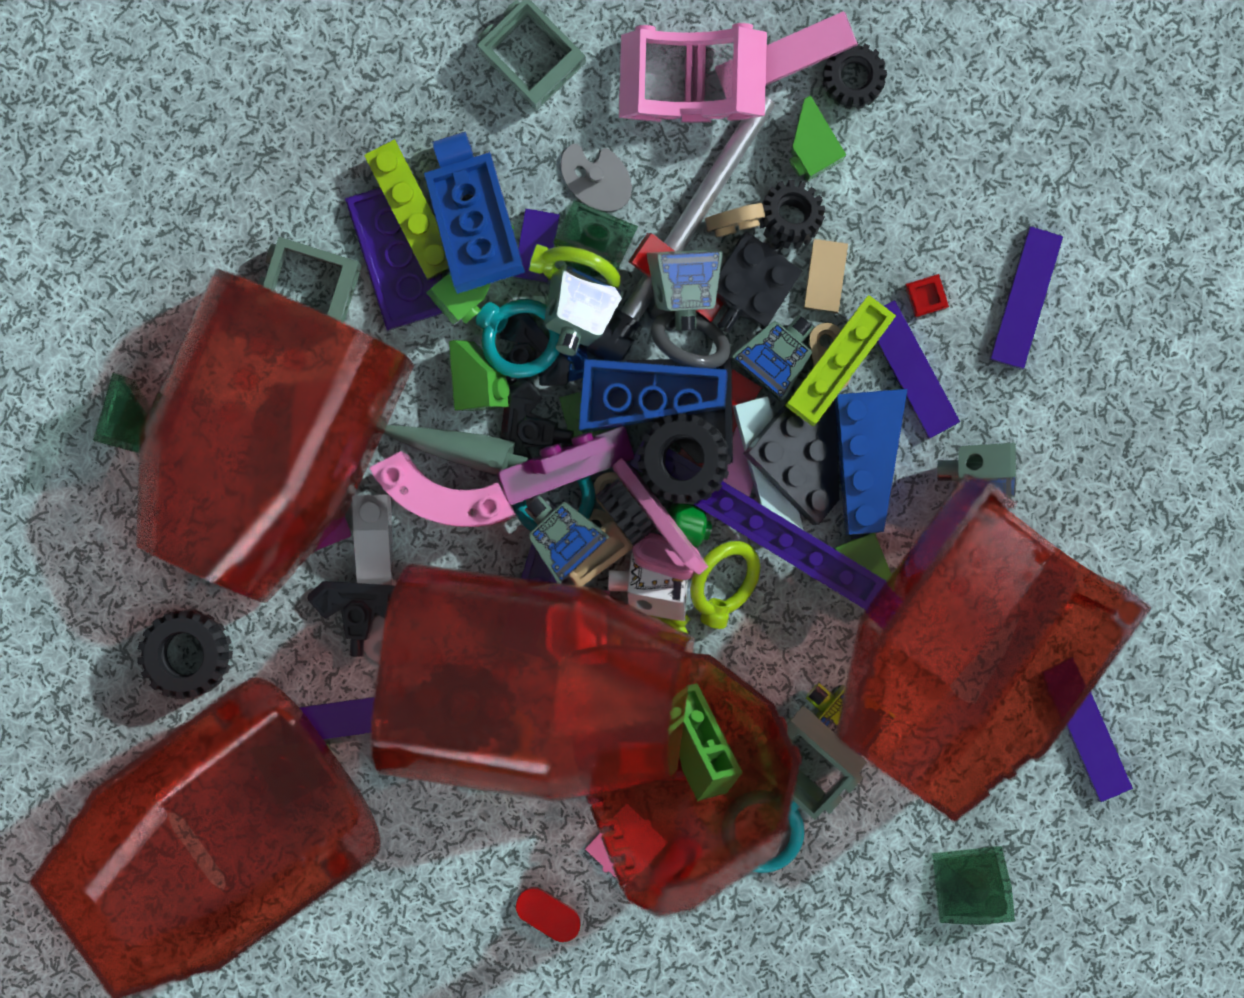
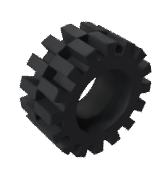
(854, 97)
(800, 199)
(625, 512)

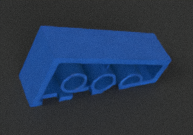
(641, 393)
(867, 454)

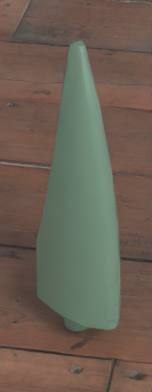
(463, 448)

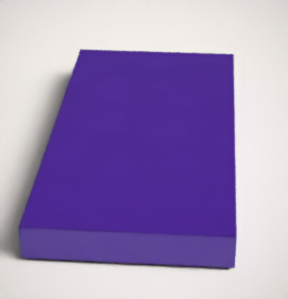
(391, 262)

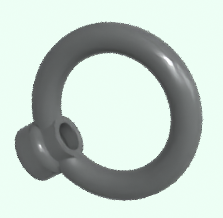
(666, 320)

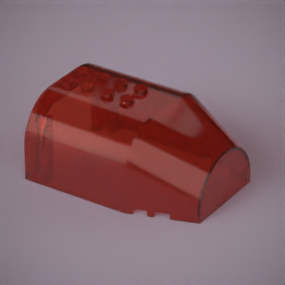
(260, 436)
(978, 652)
(526, 687)
(206, 843)

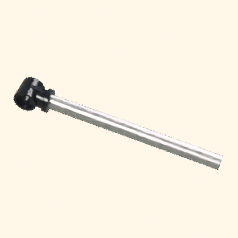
(618, 334)

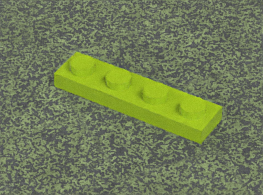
(409, 207)
(840, 360)

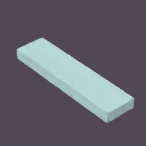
(751, 420)

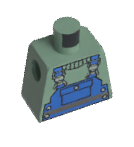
(685, 282)
(579, 308)
(776, 356)
(988, 462)
(563, 537)

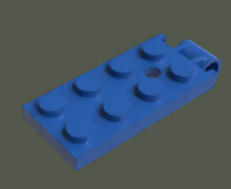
(472, 231)

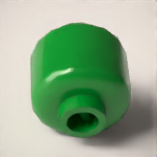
(691, 521)

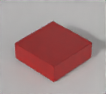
(926, 295)

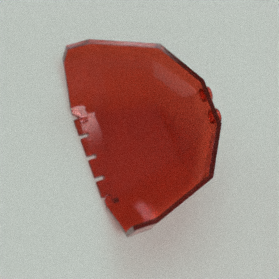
(684, 850)

